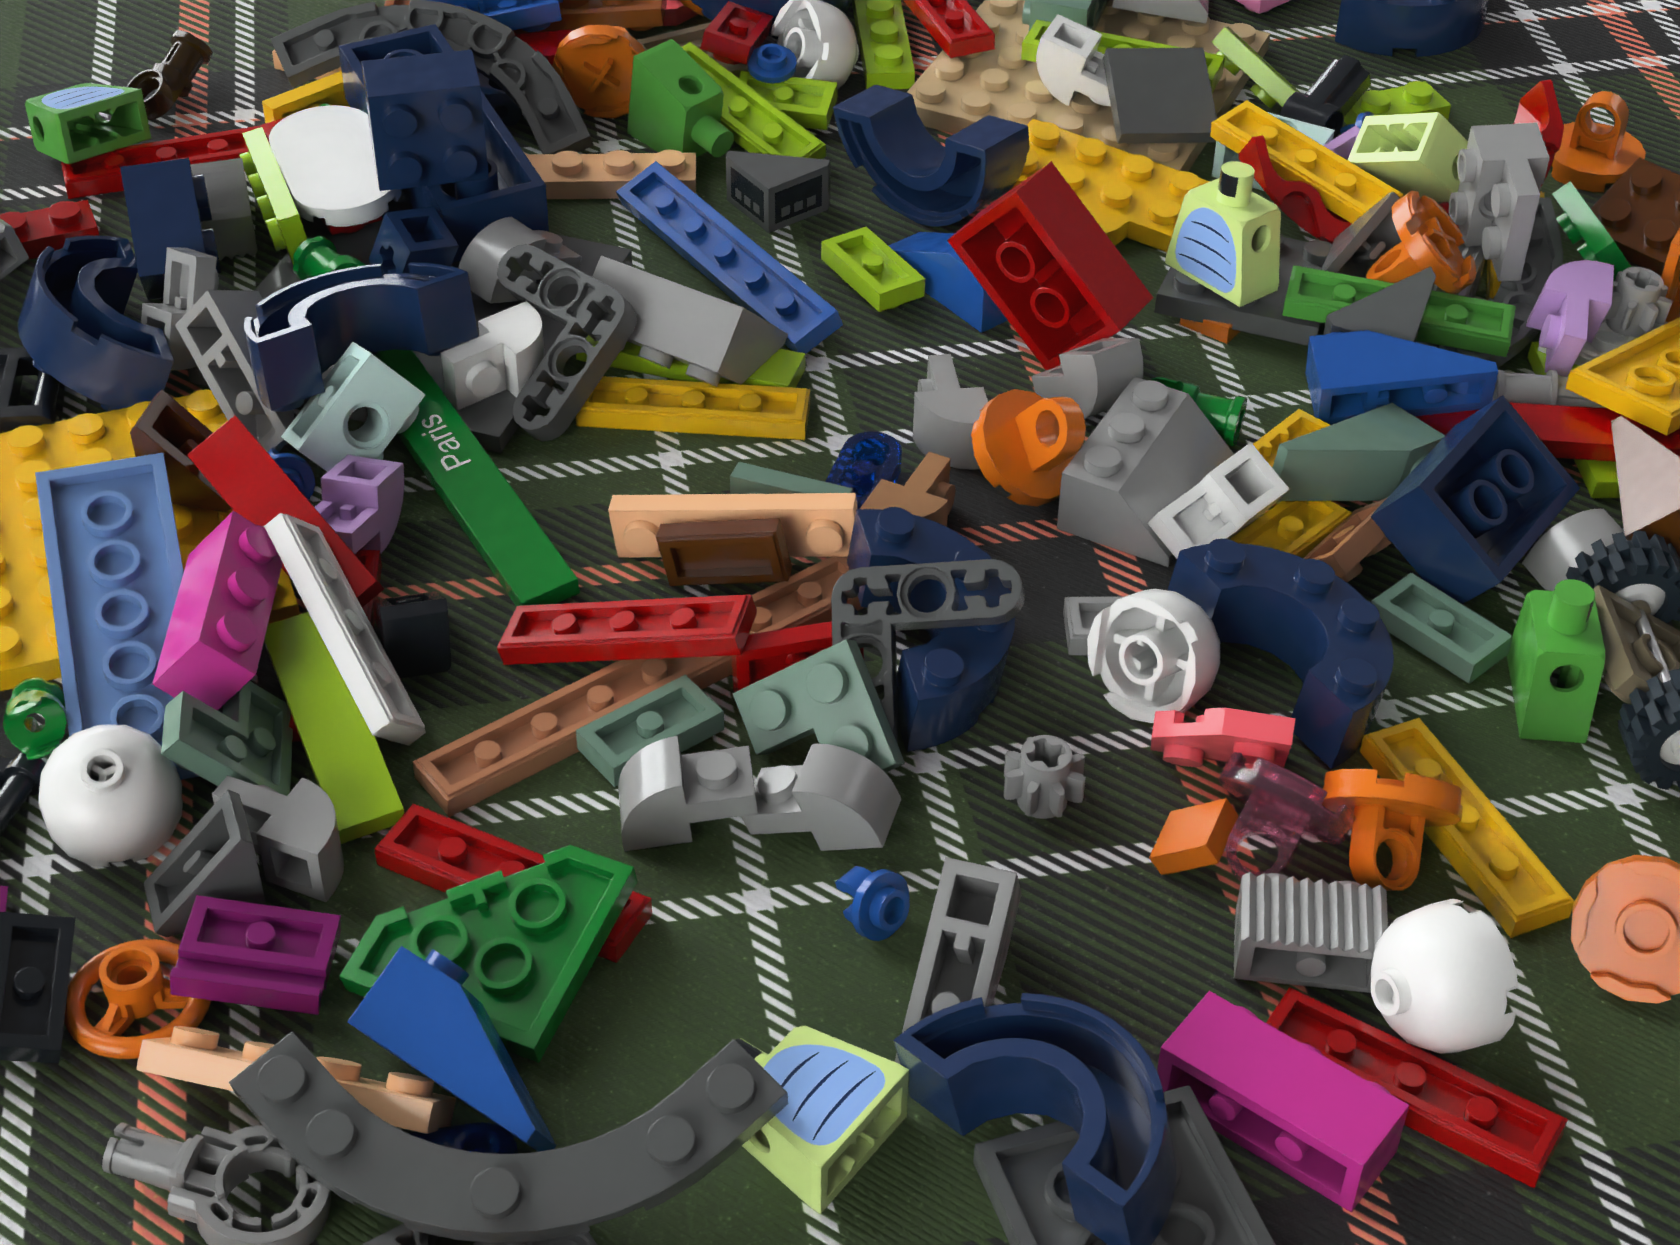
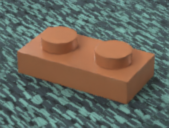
(1351, 542)

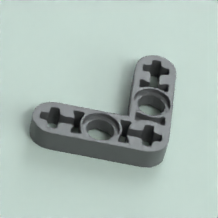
(580, 320)
(880, 625)

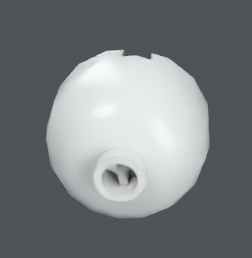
(819, 39)
(1154, 653)
(110, 795)
(1444, 978)

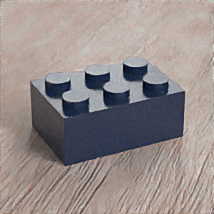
(1476, 502)

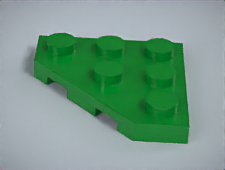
(515, 935)

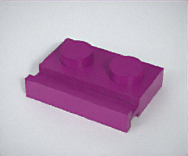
(256, 955)

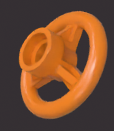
(134, 990)

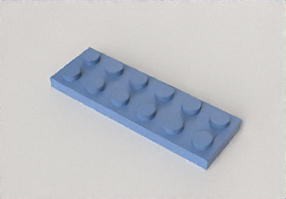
(111, 587)

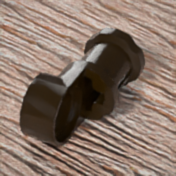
(173, 74)

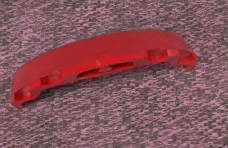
(1304, 204)

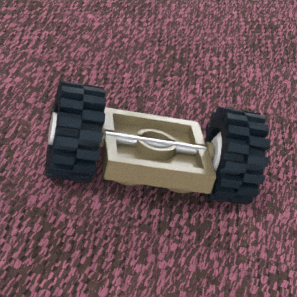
(1635, 602)

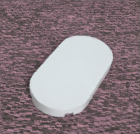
(330, 165)

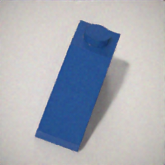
(949, 279)
(1370, 369)
(447, 1036)

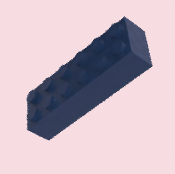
(466, 206)

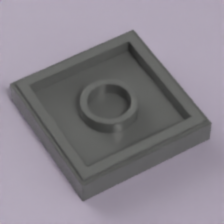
(1159, 95)

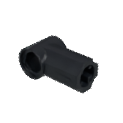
(1330, 95)

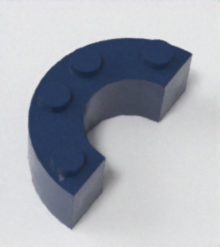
(1421, 25)
(917, 173)
(316, 320)
(78, 327)
(1306, 621)
(961, 668)
(1061, 1064)

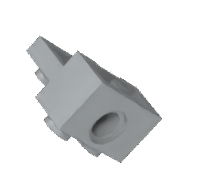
(1500, 192)

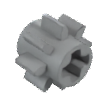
(1637, 302)
(1044, 776)

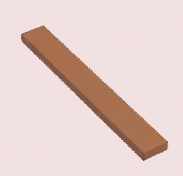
(546, 729)

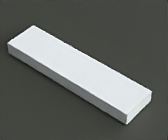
(345, 630)

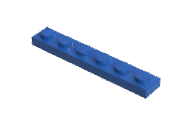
(729, 257)

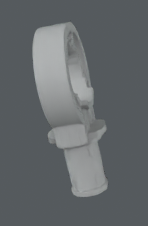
(207, 1170)

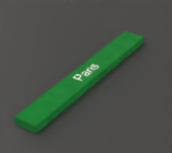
(480, 495)

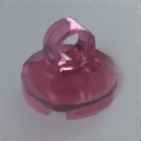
(1280, 808)

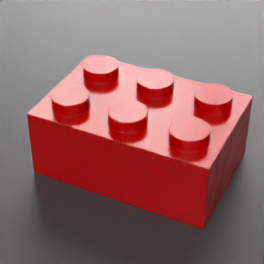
(1050, 267)

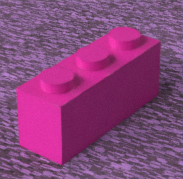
(220, 613)
(1284, 1099)

